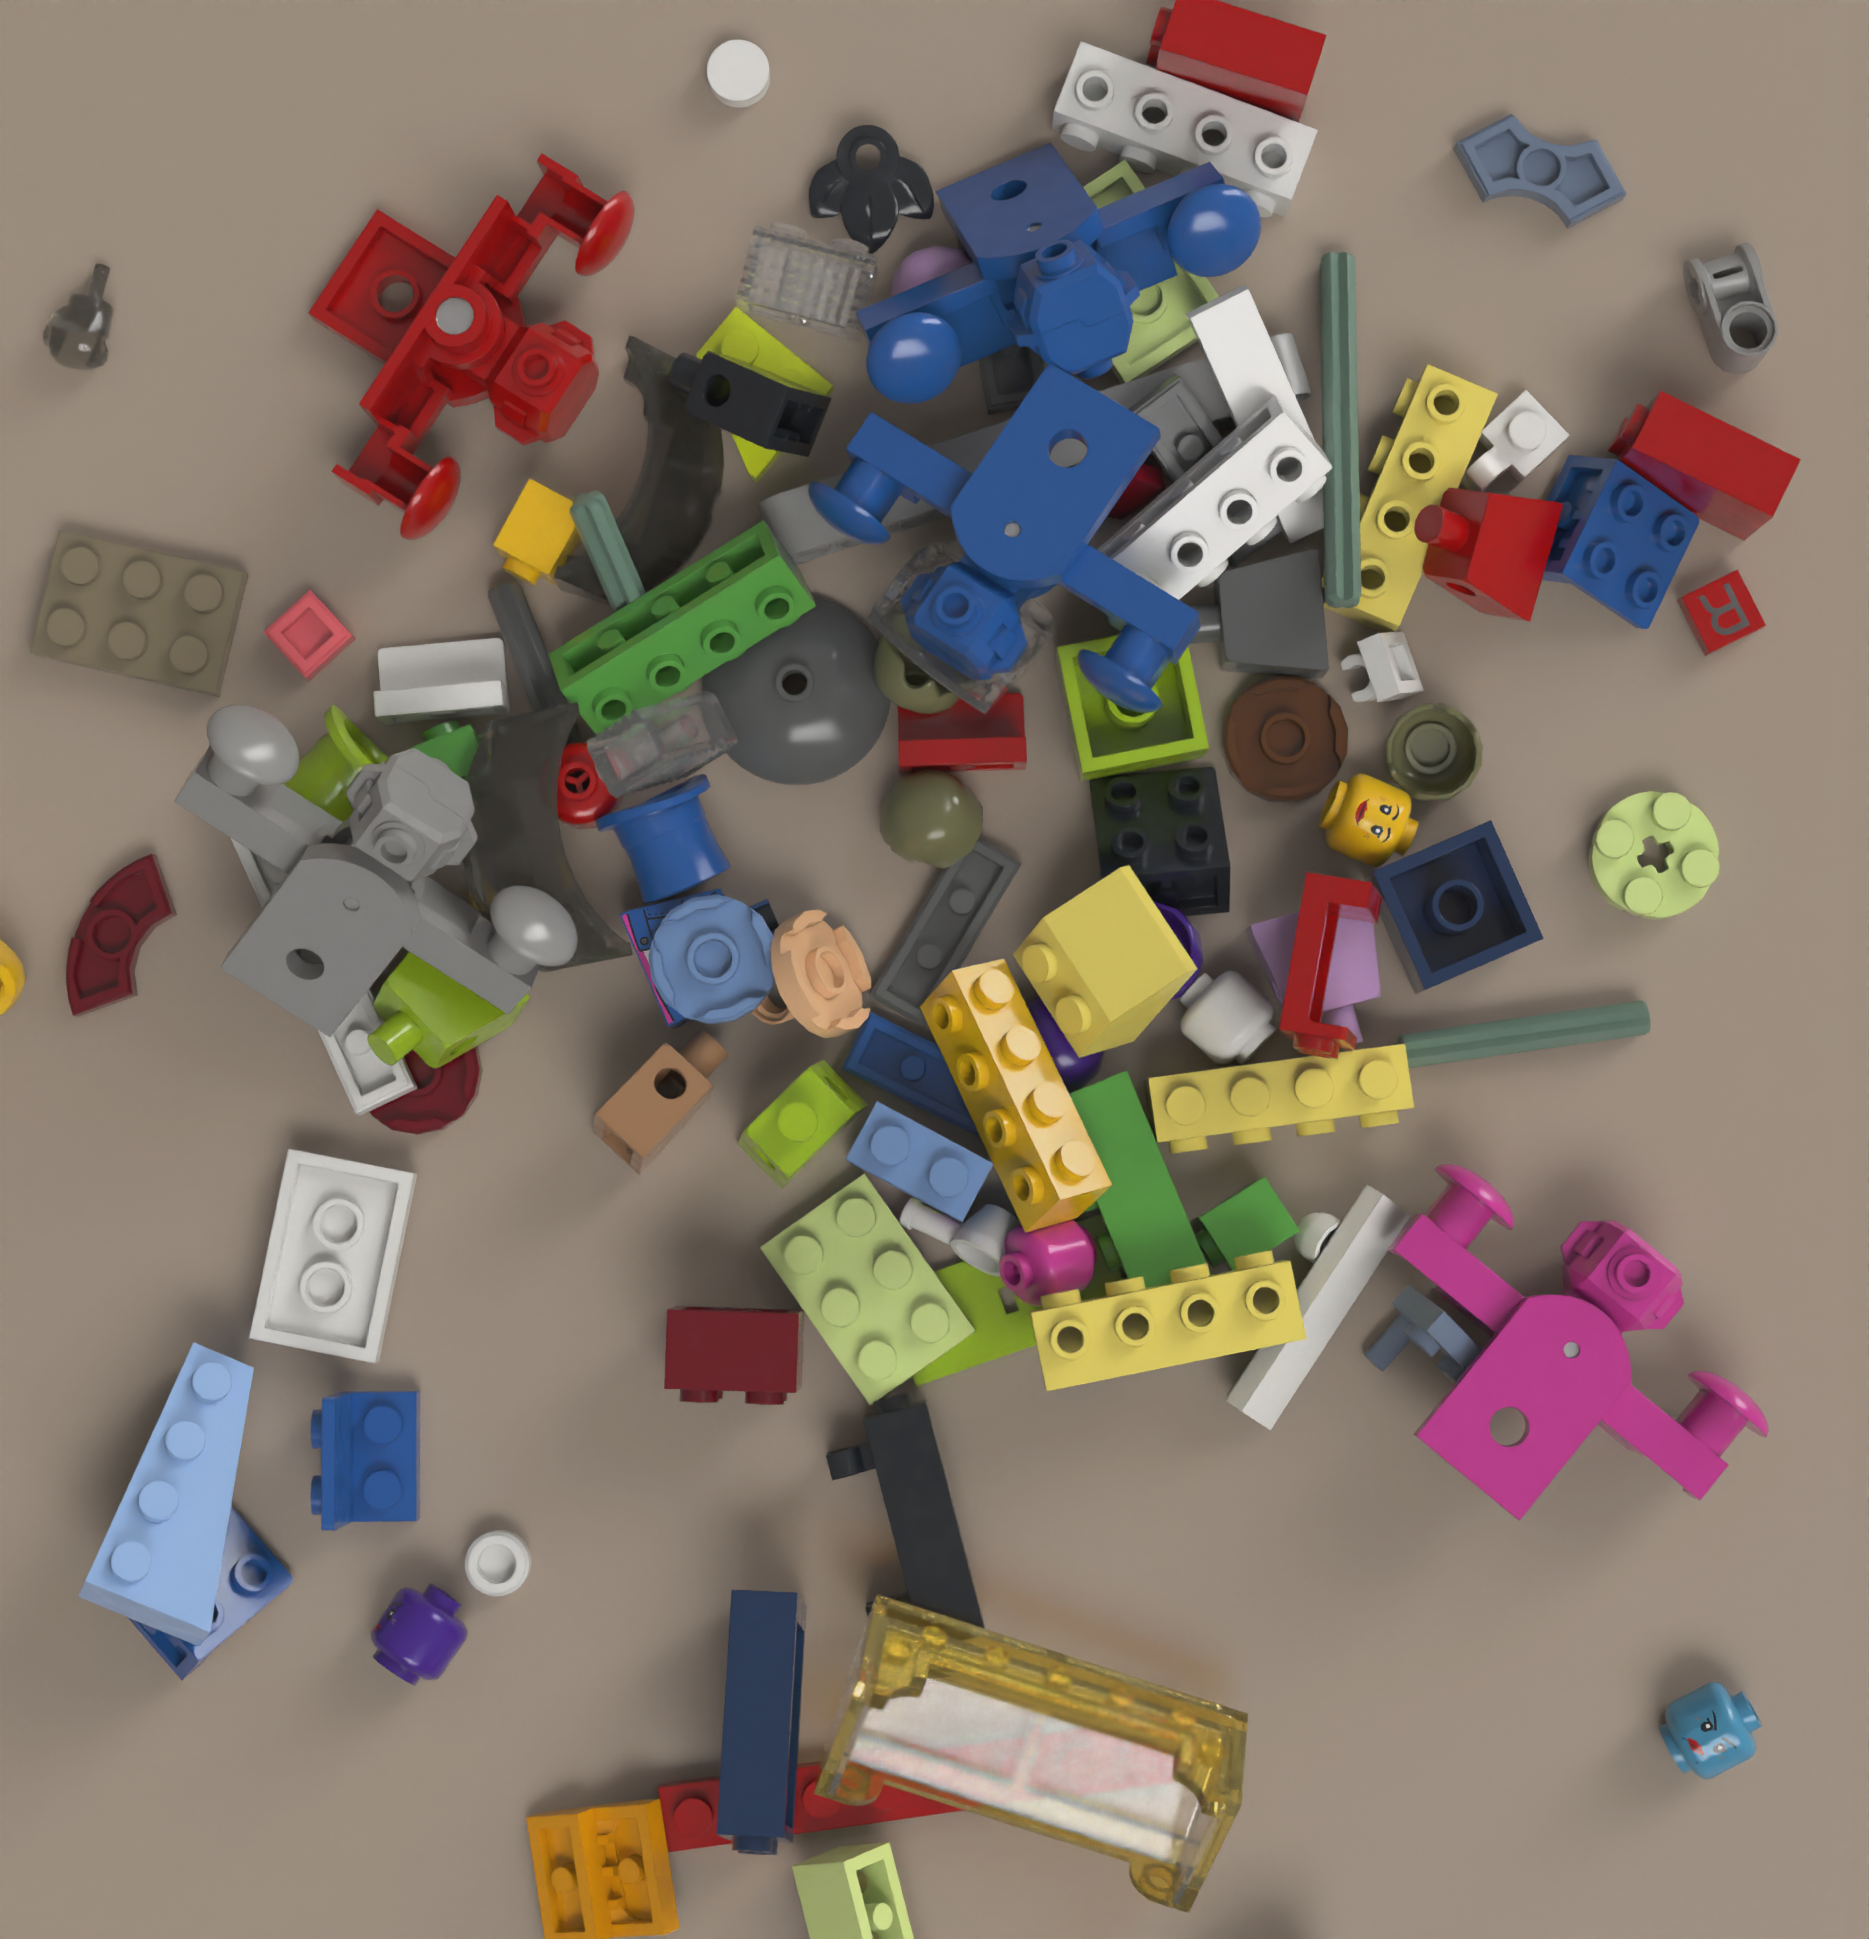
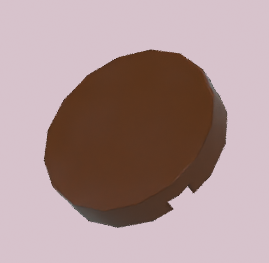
(1284, 739)

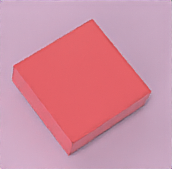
(309, 635)

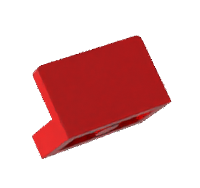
(964, 738)

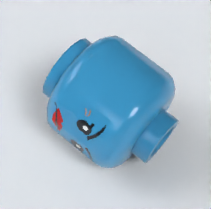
(1710, 1730)

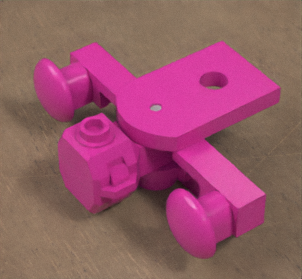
(1561, 1354)

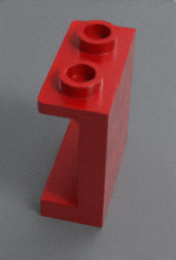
(1322, 904)

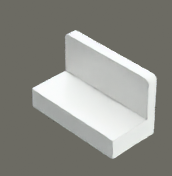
(442, 681)

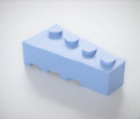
(172, 1523)

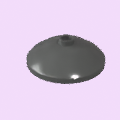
(824, 727)

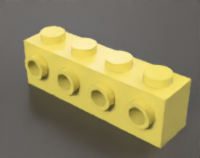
(1414, 469)
(1278, 1094)
(1166, 1323)

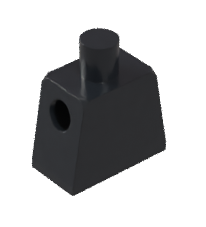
(750, 401)

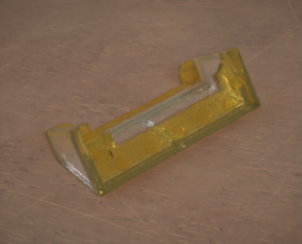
(1038, 1745)

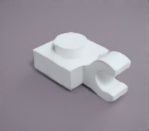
(1515, 442)

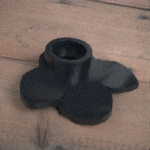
(873, 197)

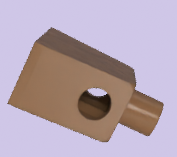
(642, 1122)

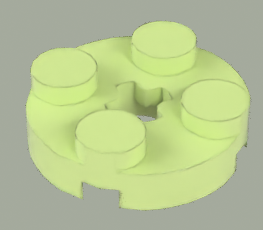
(1690, 862)

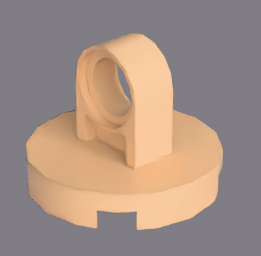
(817, 976)

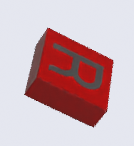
(1721, 612)

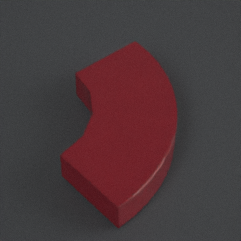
(111, 935)

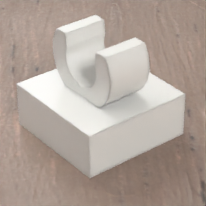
(1388, 667)

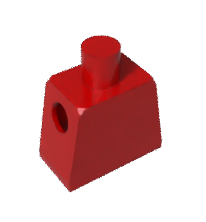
(1489, 548)

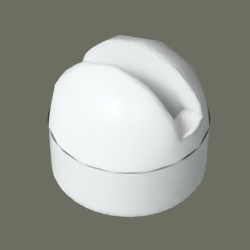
(1314, 1234)

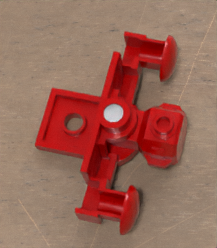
(467, 335)

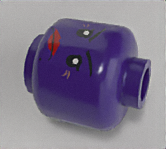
(418, 1634)

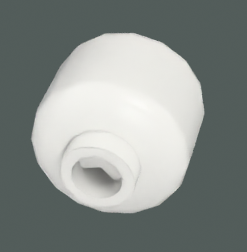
(1226, 1017)

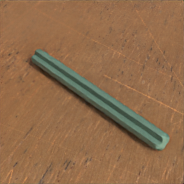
(1340, 430)

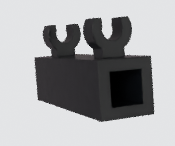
(917, 1505)

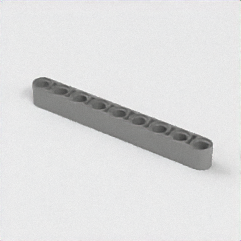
(809, 536)

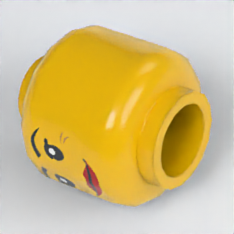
(1368, 820)

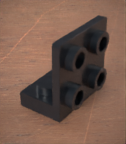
(1168, 834)

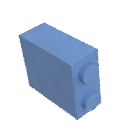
(919, 1161)

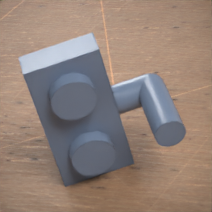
(1429, 1330)

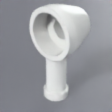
(975, 1241)

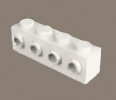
(1179, 126)
(1222, 502)

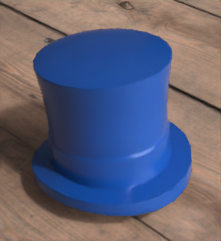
(668, 840)

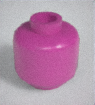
(1047, 1260)

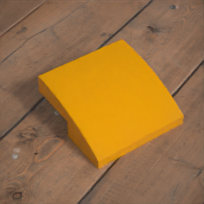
(603, 1871)

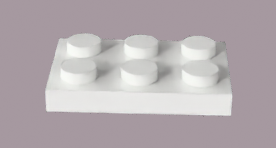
(333, 1256)

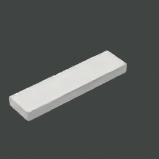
(1248, 377)
(1324, 1301)

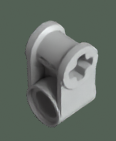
(1730, 295)

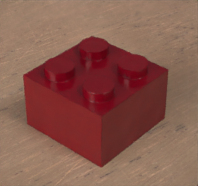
(734, 1351)

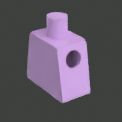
(1352, 970)

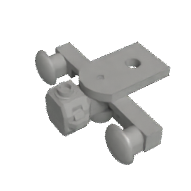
(363, 882)

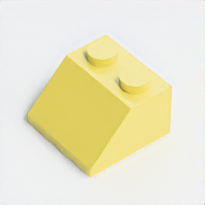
(1105, 963)

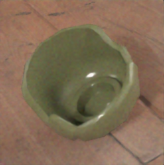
(907, 683)
(1433, 752)
(931, 818)

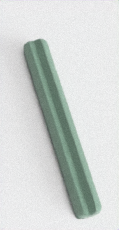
(1526, 1034)

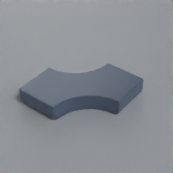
(1513, 162)

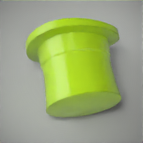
(333, 764)

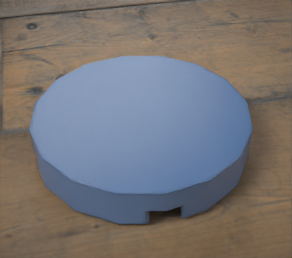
(712, 959)

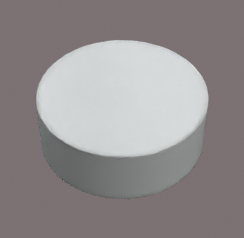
(738, 73)
(498, 1562)

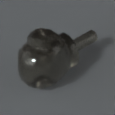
(80, 329)

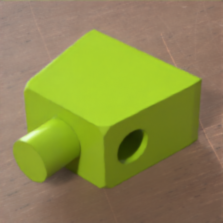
(433, 1015)
(801, 1123)

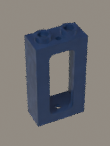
(761, 1720)

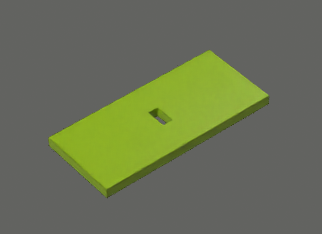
(996, 1331)

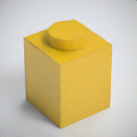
(537, 534)

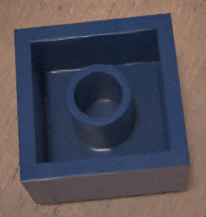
(1454, 907)

